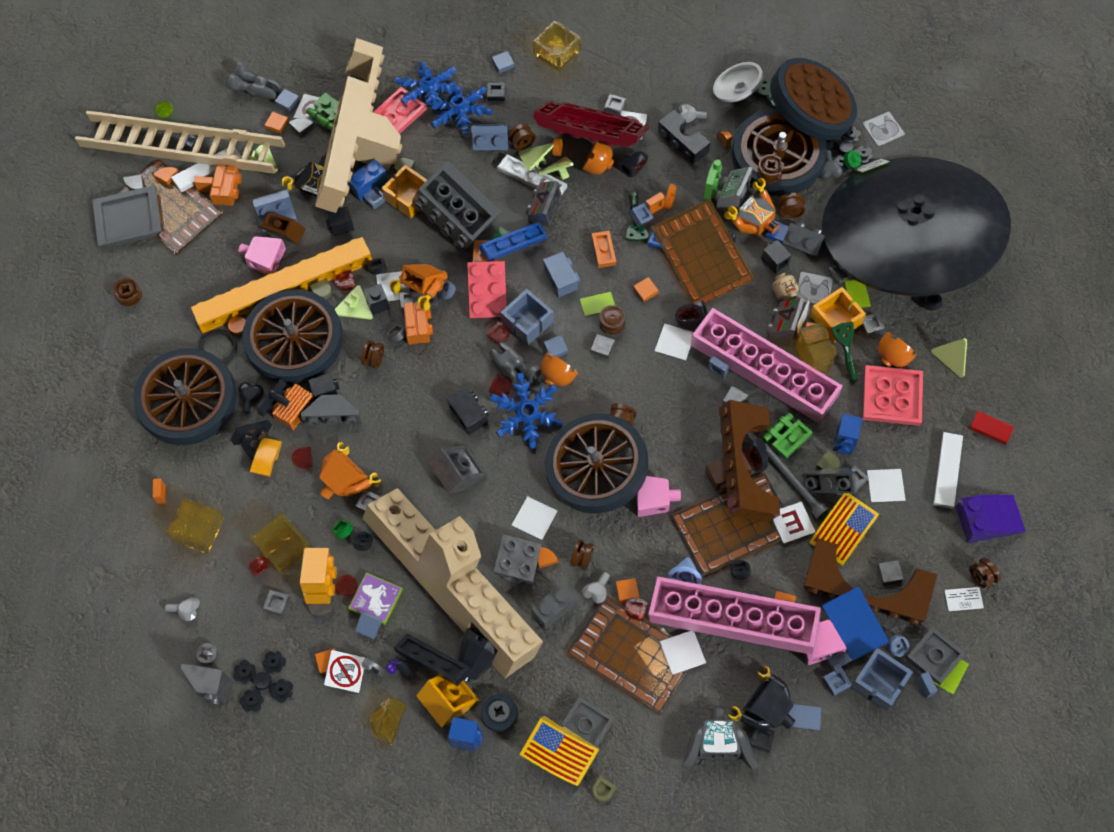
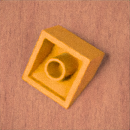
(446, 699)

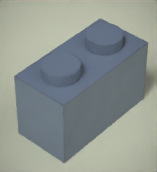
(561, 274)

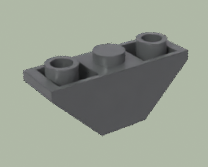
(330, 411)
(830, 481)

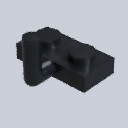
(274, 395)
(250, 432)

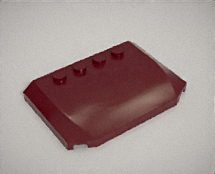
(590, 123)

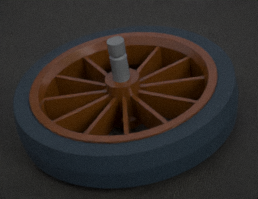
(292, 336)
(185, 396)
(596, 463)

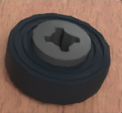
(502, 719)

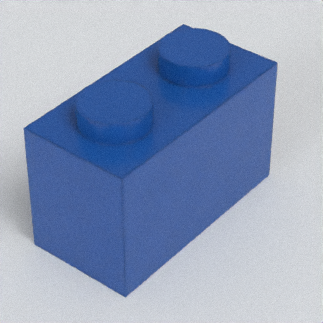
(367, 178)
(847, 434)
(465, 734)

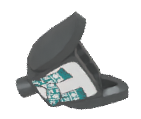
(719, 740)

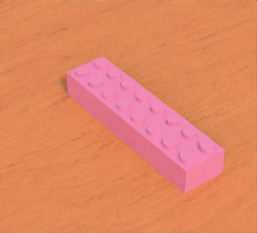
(766, 365)
(735, 615)

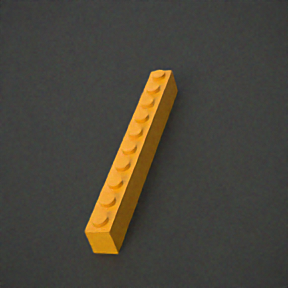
(300, 276)

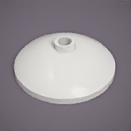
(738, 82)

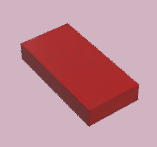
(991, 427)

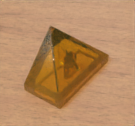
(386, 719)

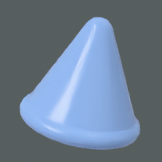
(685, 572)

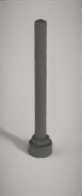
(819, 509)

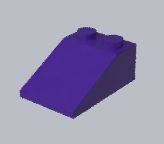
(989, 517)

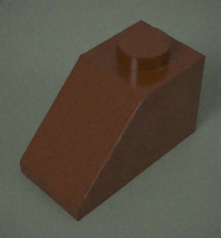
(283, 227)

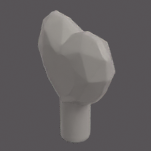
(689, 113)
(596, 590)
(186, 609)

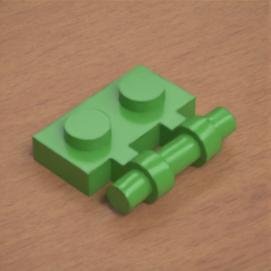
(327, 106)
(712, 180)
(791, 439)

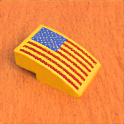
(846, 526)
(559, 751)

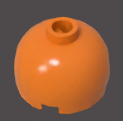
(598, 159)
(895, 351)
(556, 371)

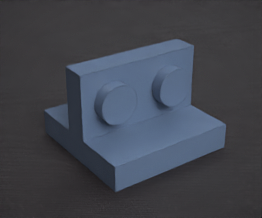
(490, 136)
(277, 203)

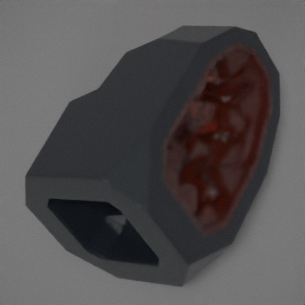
(633, 163)
(692, 312)
(756, 455)

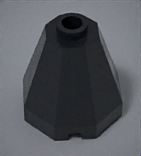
(476, 653)

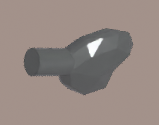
(830, 167)

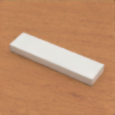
(518, 171)
(185, 179)
(948, 470)

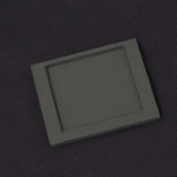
(127, 216)

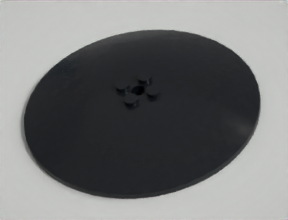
(904, 253)

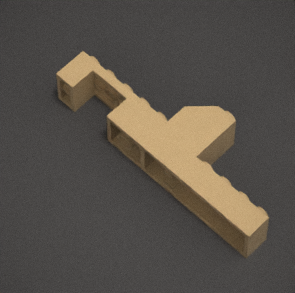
(356, 129)
(446, 567)

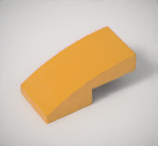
(265, 457)

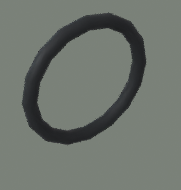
(221, 333)

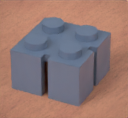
(527, 316)
(881, 678)

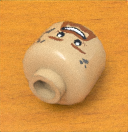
(785, 287)

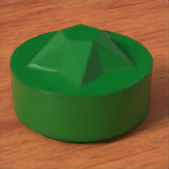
(852, 159)
(342, 529)

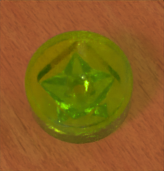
(164, 109)

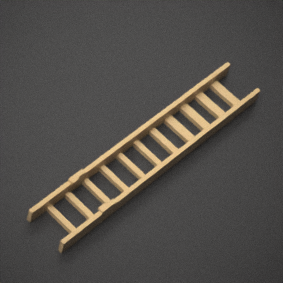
(185, 129)

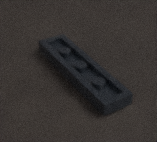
(432, 659)

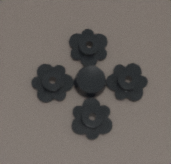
(850, 136)
(263, 681)

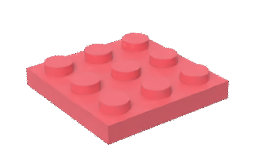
(892, 395)

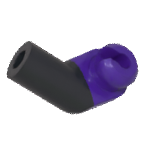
(400, 665)

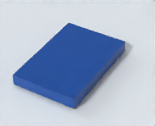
(855, 623)

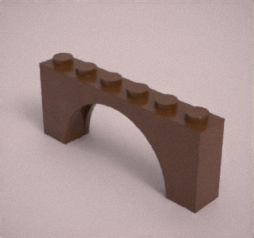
(744, 495)
(909, 603)

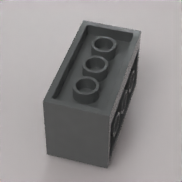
(455, 205)

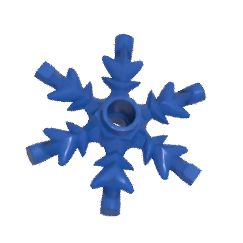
(428, 85)
(459, 108)
(531, 406)

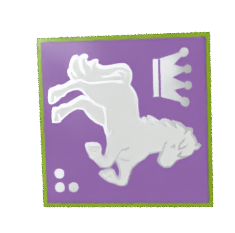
(376, 597)

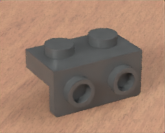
(804, 239)

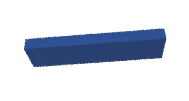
(512, 241)

